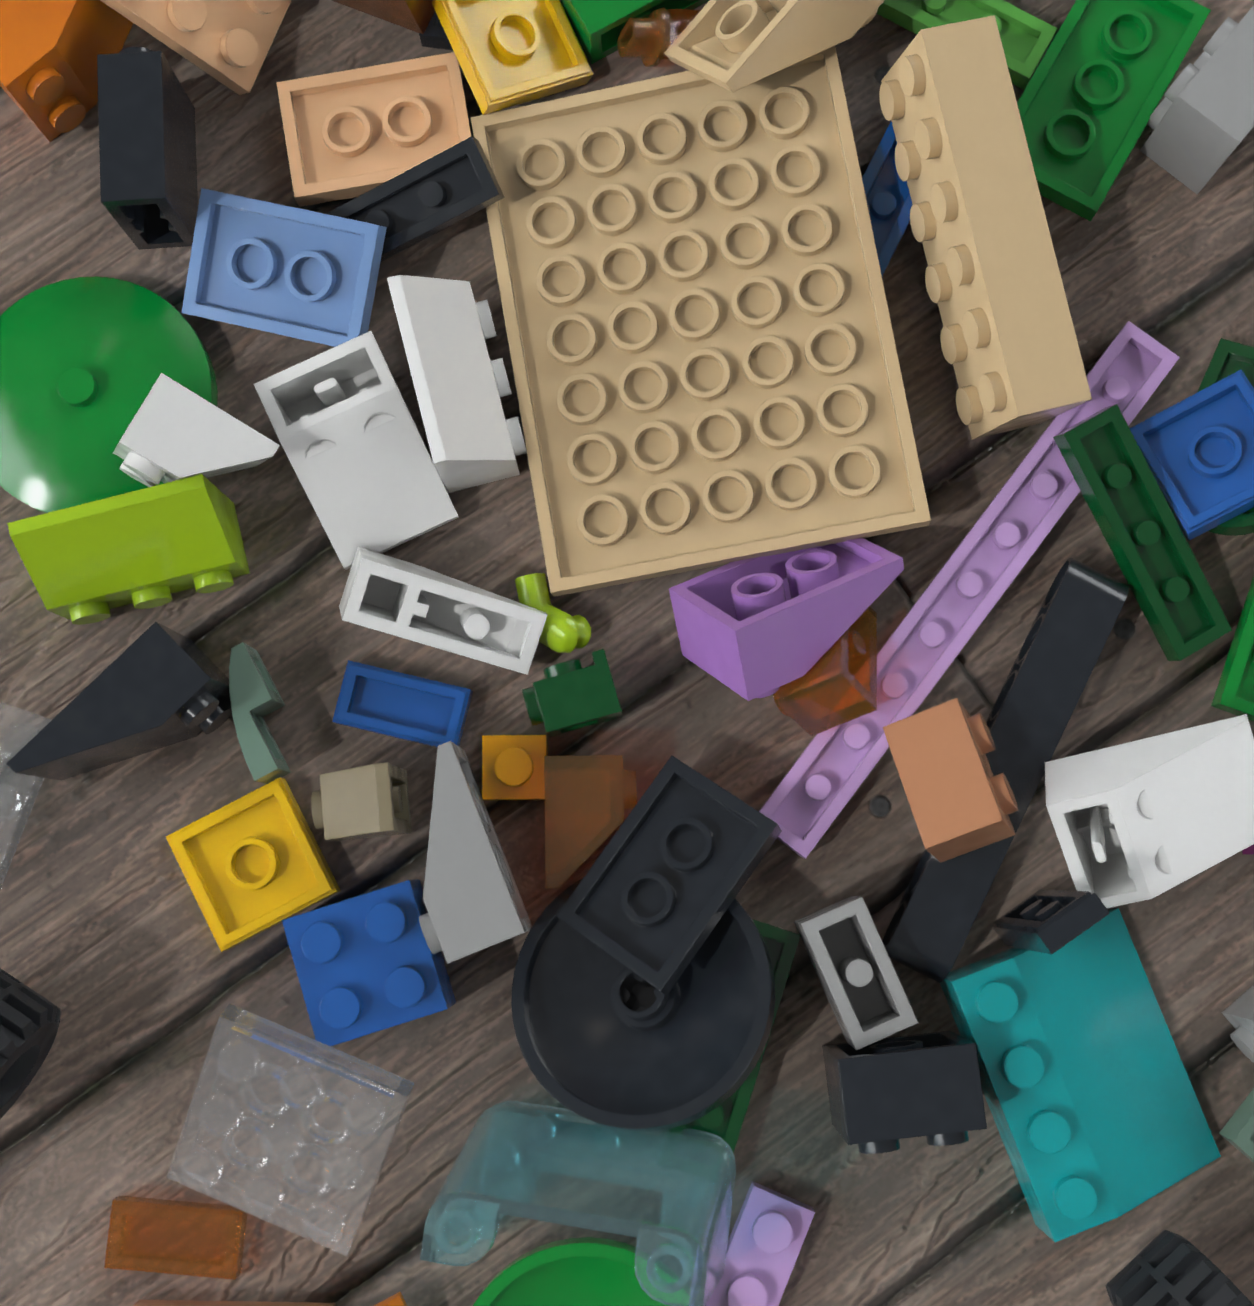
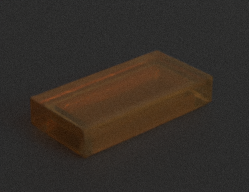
(176, 1237)

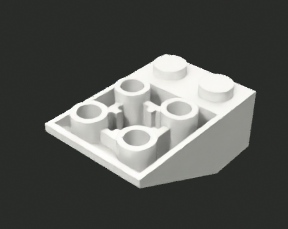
(356, 449)
(1153, 809)

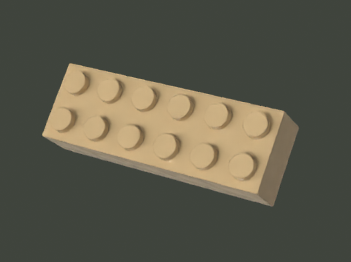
(982, 229)

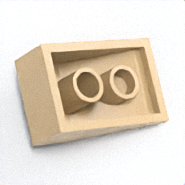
(751, 39)

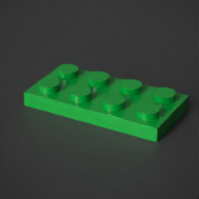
(1100, 92)

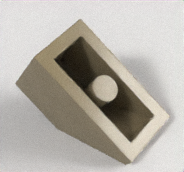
(362, 803)

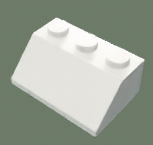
(457, 380)

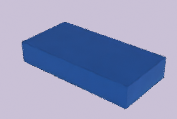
(401, 705)

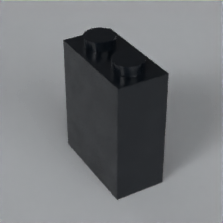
(147, 148)

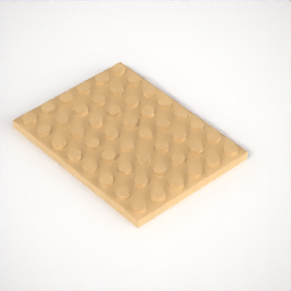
(697, 325)

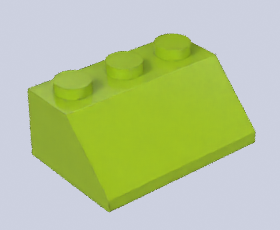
(132, 549)

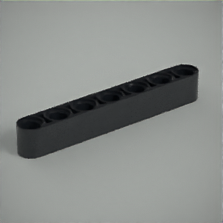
(1025, 731)

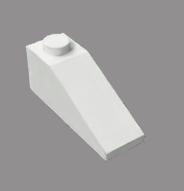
(440, 611)

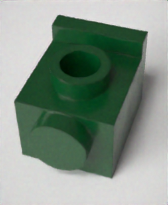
(573, 696)

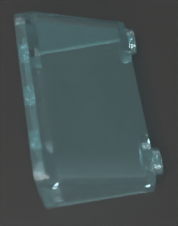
(567, 1170)

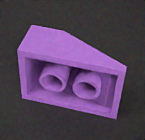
(778, 613)

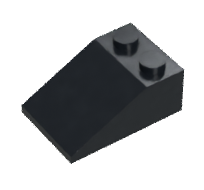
(142, 702)

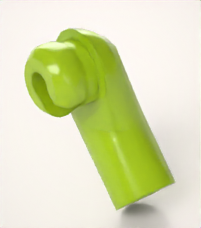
(561, 630)

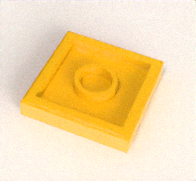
(513, 49)
(252, 864)

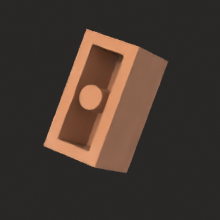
(950, 779)

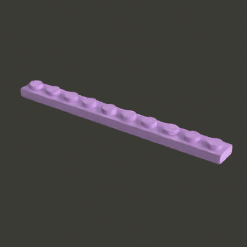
(959, 598)

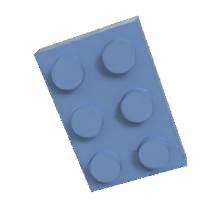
(282, 269)

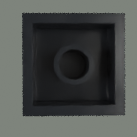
(905, 1091)

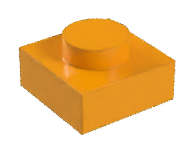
(513, 767)

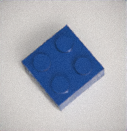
(367, 964)

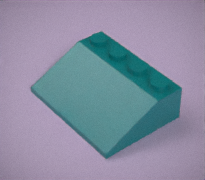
(1081, 1077)

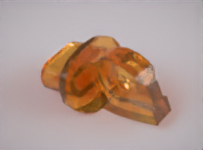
(653, 35)

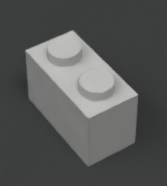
(855, 972)

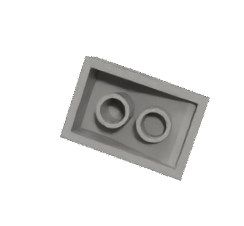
(467, 875)

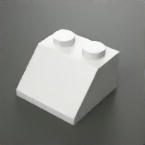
(187, 436)

